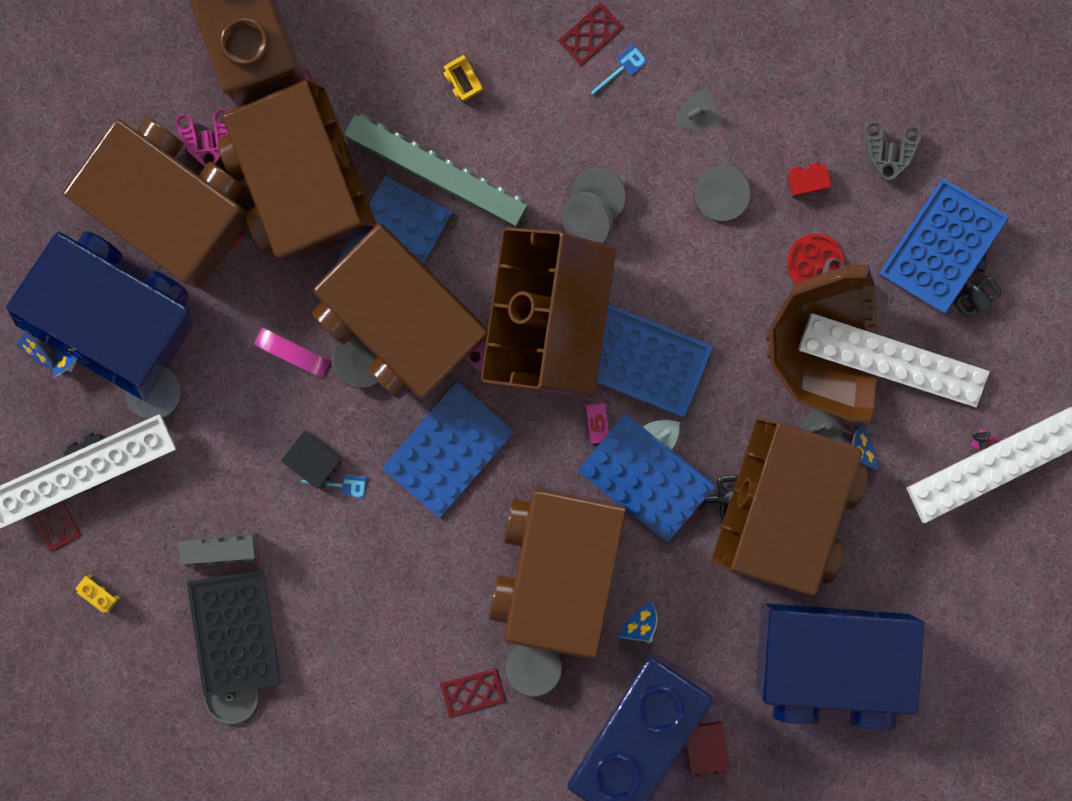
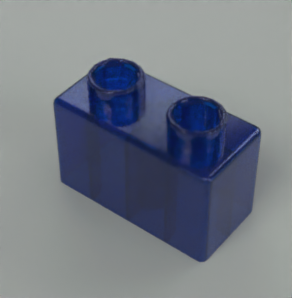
(103, 313)
(839, 663)
(644, 734)

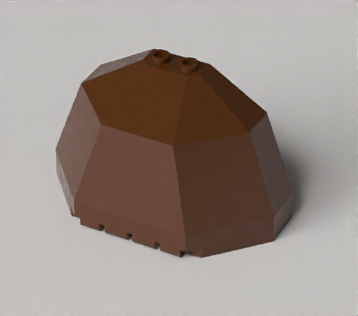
(816, 381)

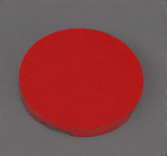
(809, 256)

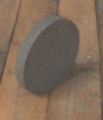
(603, 184)
(722, 192)
(587, 217)
(352, 362)
(162, 400)
(533, 670)
(232, 706)

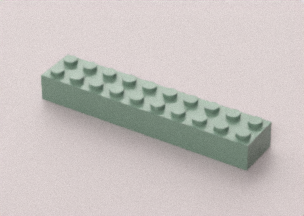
(435, 171)

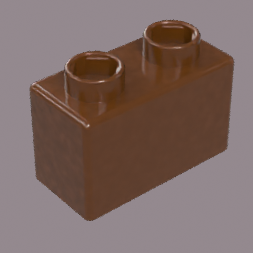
(248, 47)
(295, 172)
(159, 202)
(548, 312)
(398, 313)
(790, 507)
(560, 573)

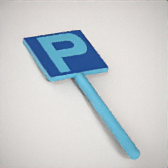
(630, 60)
(351, 485)

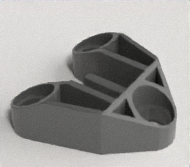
(874, 151)

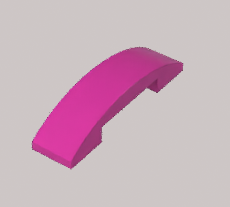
(292, 352)

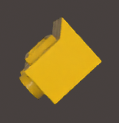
(450, 76)
(96, 595)

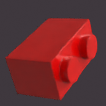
(809, 179)

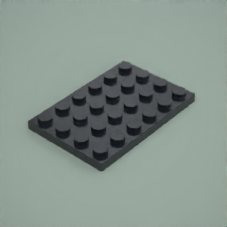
(233, 633)

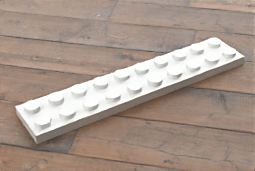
(893, 360)
(992, 466)
(84, 469)

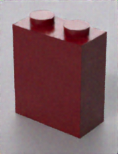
(708, 750)

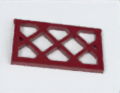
(592, 50)
(45, 532)
(478, 676)

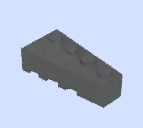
(217, 549)

